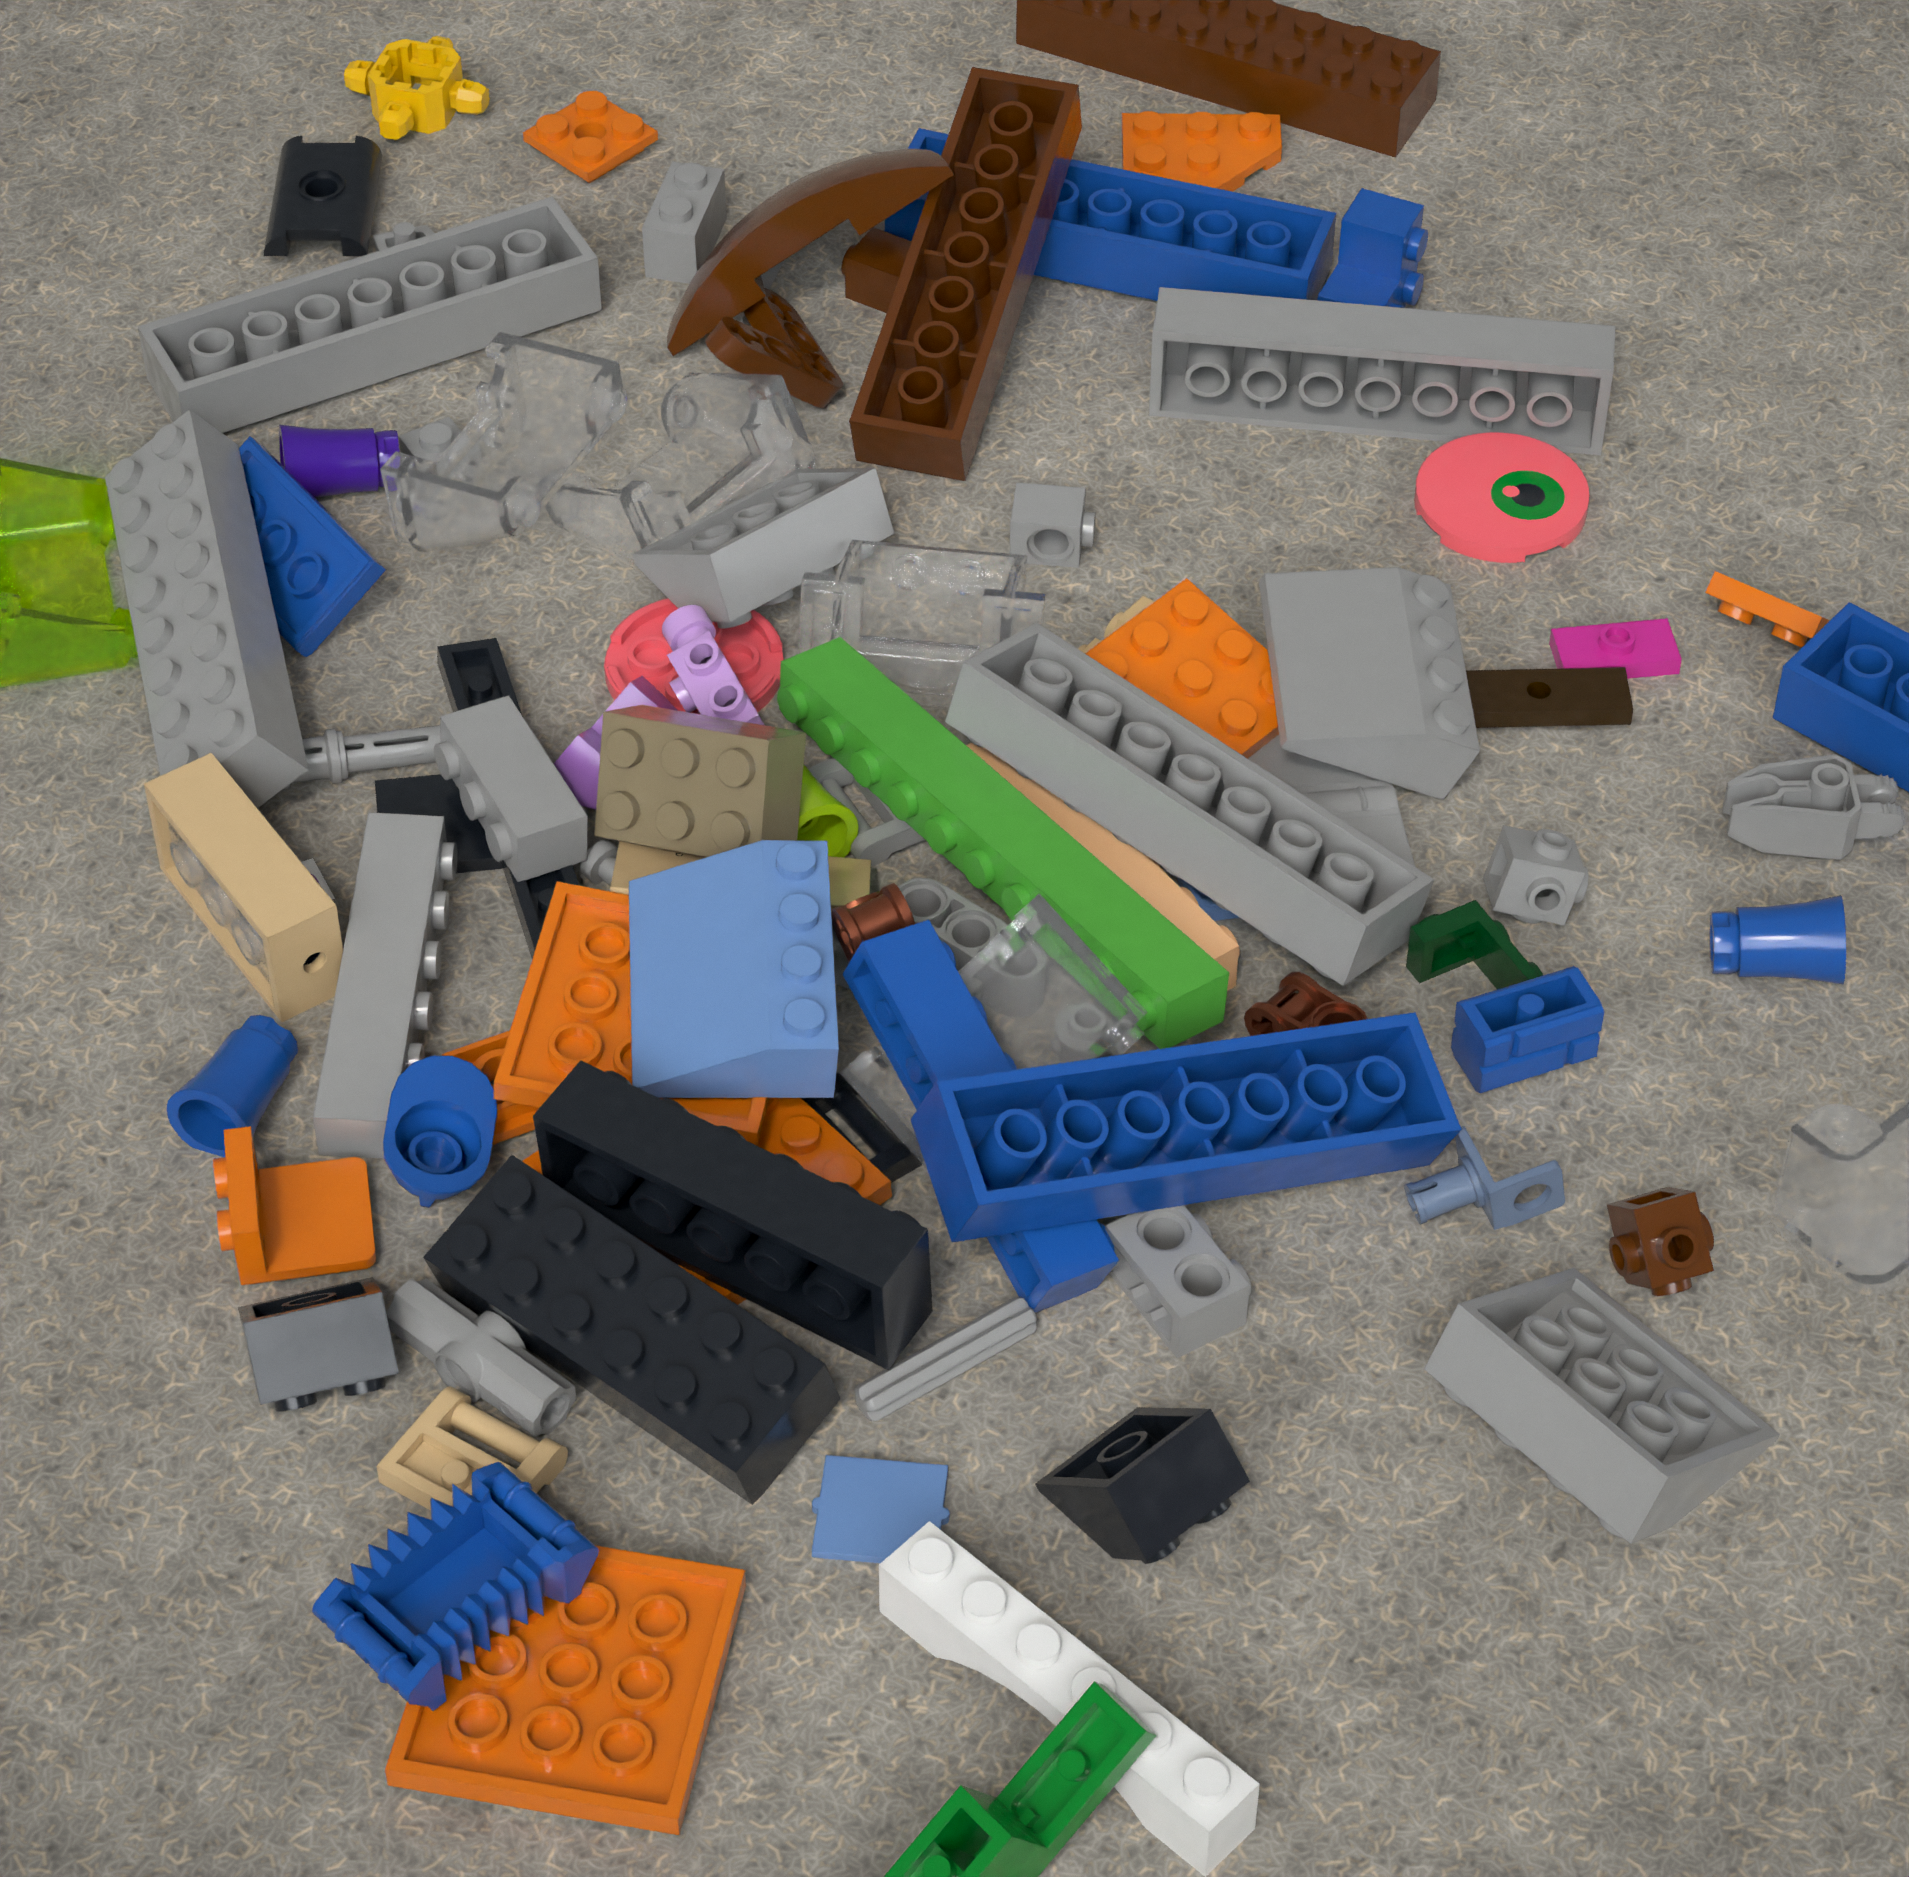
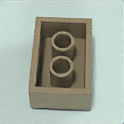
(696, 781)

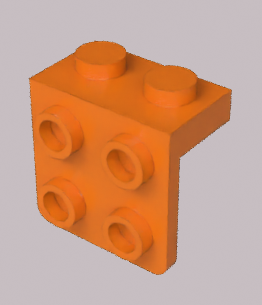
(292, 1216)

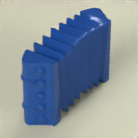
(455, 1583)

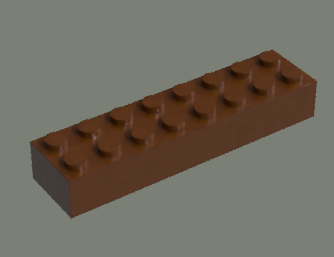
(1250, 59)
(967, 275)

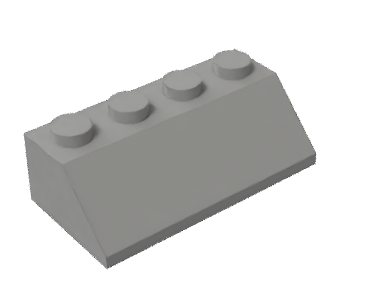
(767, 541)

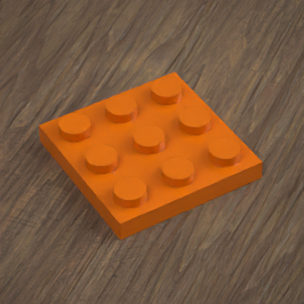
(1198, 666)

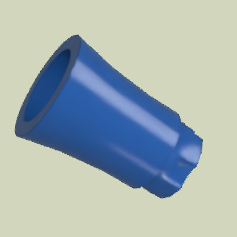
(1781, 941)
(233, 1085)

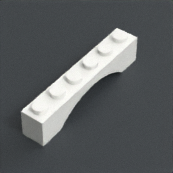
(973, 1617)

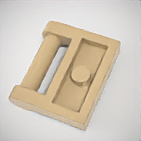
(431, 1459)

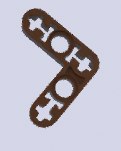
(777, 346)

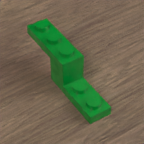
(1041, 1803)

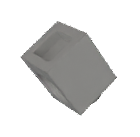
(1050, 524)

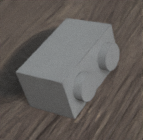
(684, 221)

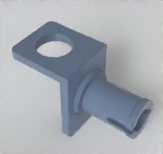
(1474, 1184)

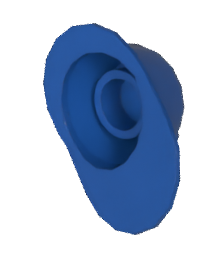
(439, 1128)

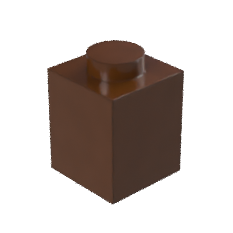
(874, 268)

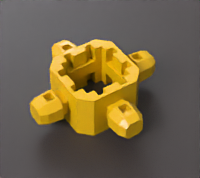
(422, 110)

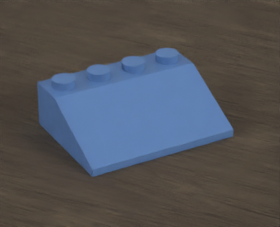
(735, 975)

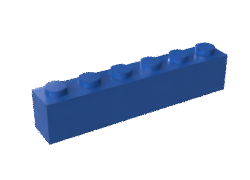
(942, 1033)

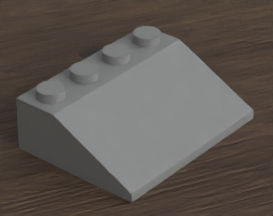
(1371, 674)
(1596, 1401)

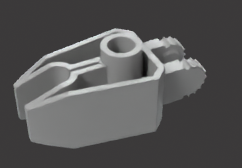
(1810, 807)

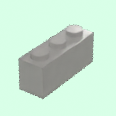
(512, 789)

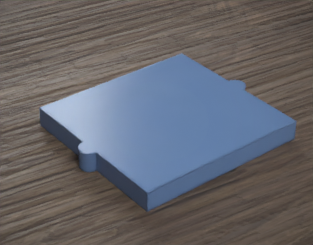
(875, 1506)

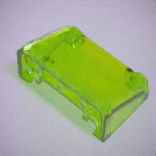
(56, 578)

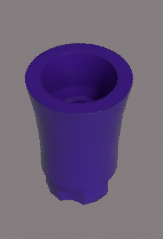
(336, 459)

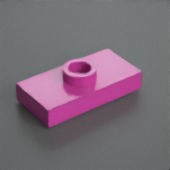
(1640, 646)

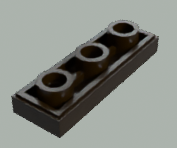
(1550, 697)

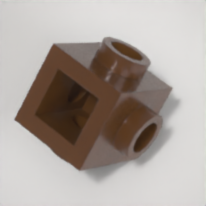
(1660, 1240)

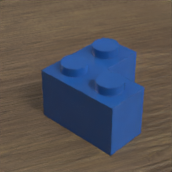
(1378, 253)

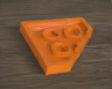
(1201, 146)

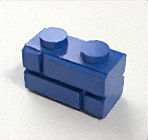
(1527, 1029)

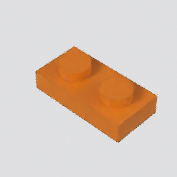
(1745, 602)

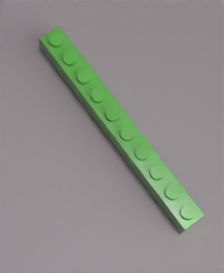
(998, 834)

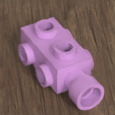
(703, 671)

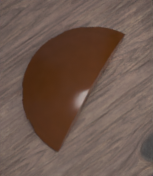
(857, 190)

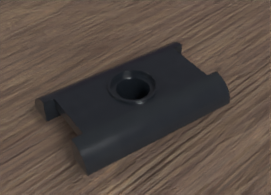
(324, 195)

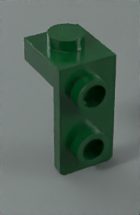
(1465, 936)

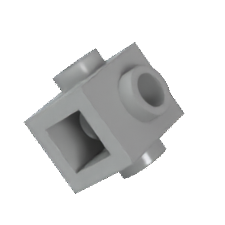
(1535, 875)

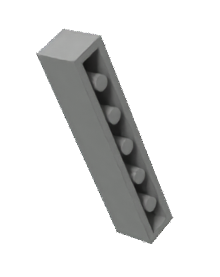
(383, 979)

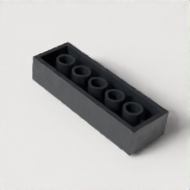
(739, 1213)
(634, 1329)

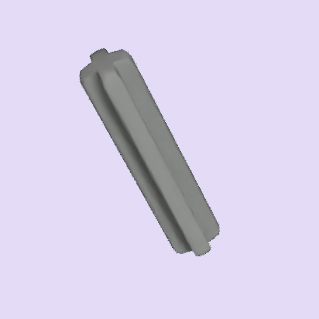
(945, 1359)

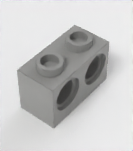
(1179, 1277)

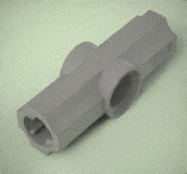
(480, 1356)

